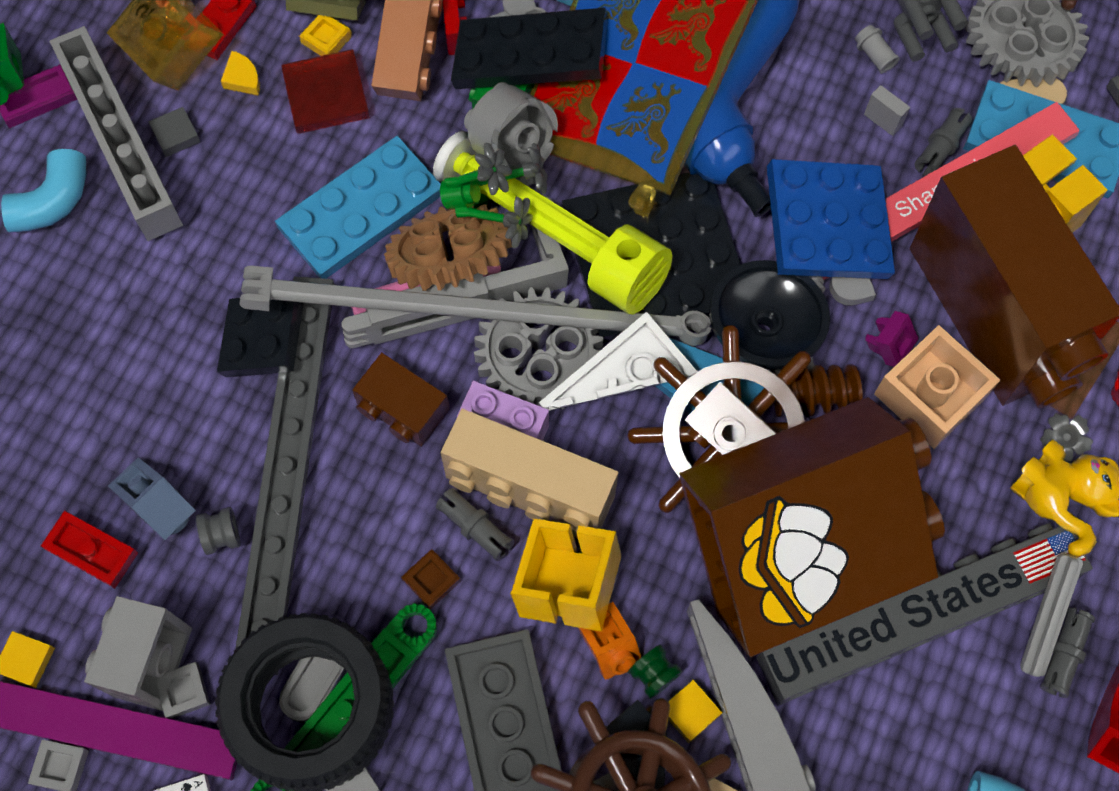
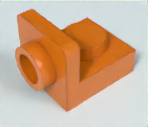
(614, 646)

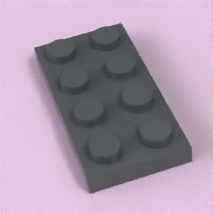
(502, 712)

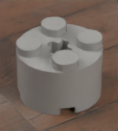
(511, 122)

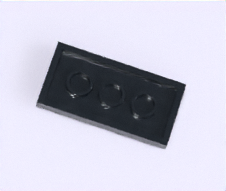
(530, 48)

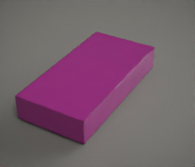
(38, 96)

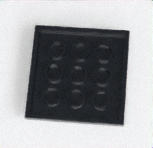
(685, 222)

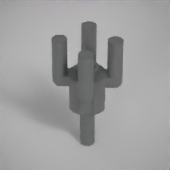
(920, 15)

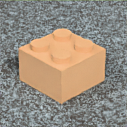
(937, 385)

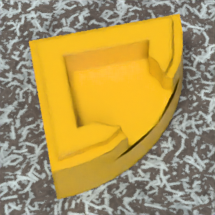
(240, 75)

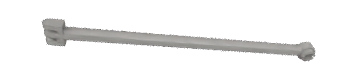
(261, 288)

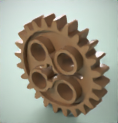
(422, 255)

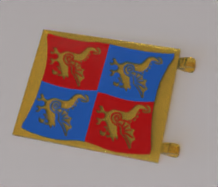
(653, 90)

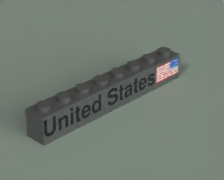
(918, 615)

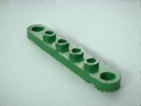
(398, 655)

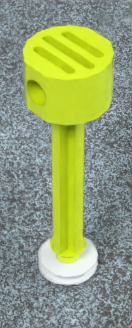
(624, 267)

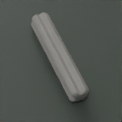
(1051, 614)

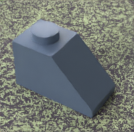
(152, 499)

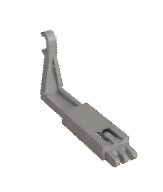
(386, 325)

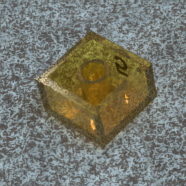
(165, 38)

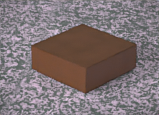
(431, 579)

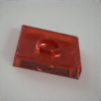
(325, 91)

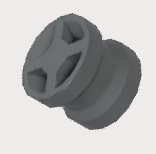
(218, 530)

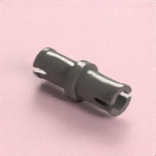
(943, 141)
(475, 524)
(1068, 653)

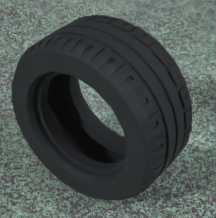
(256, 664)

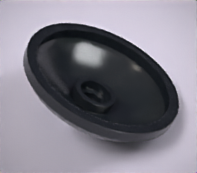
(785, 303)

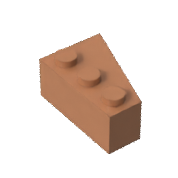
(406, 48)

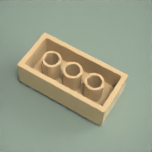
(527, 473)

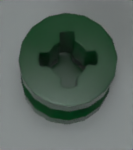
(655, 671)

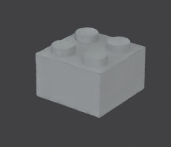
(134, 648)

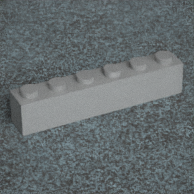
(116, 134)

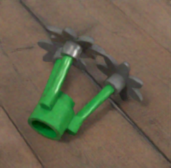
(464, 190)

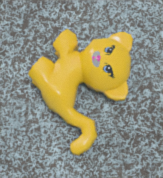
(1087, 480)

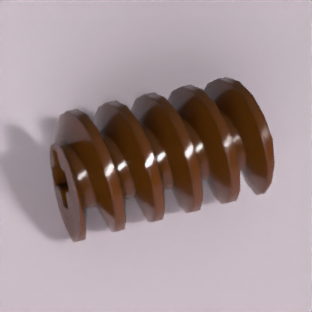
(825, 388)

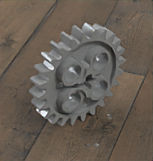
(1027, 38)
(510, 334)

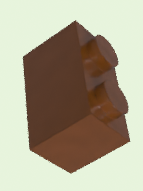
(400, 400)

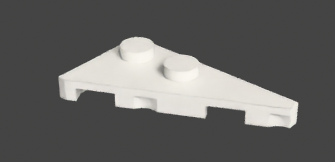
(620, 366)

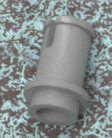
(876, 48)

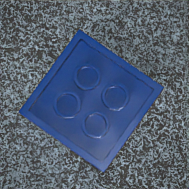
(829, 219)

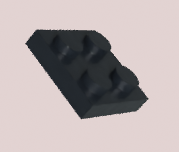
(260, 340)

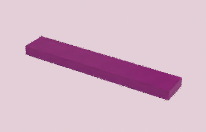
(115, 731)

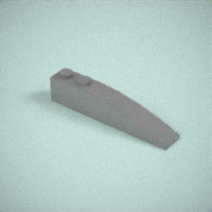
(751, 720)

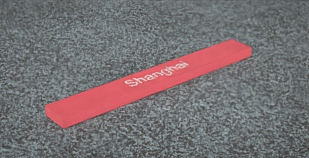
(909, 204)

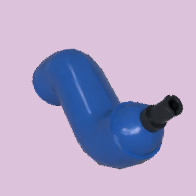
(725, 142)

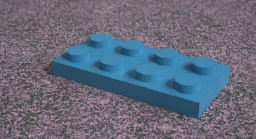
(1093, 147)
(359, 207)

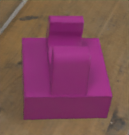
(895, 338)

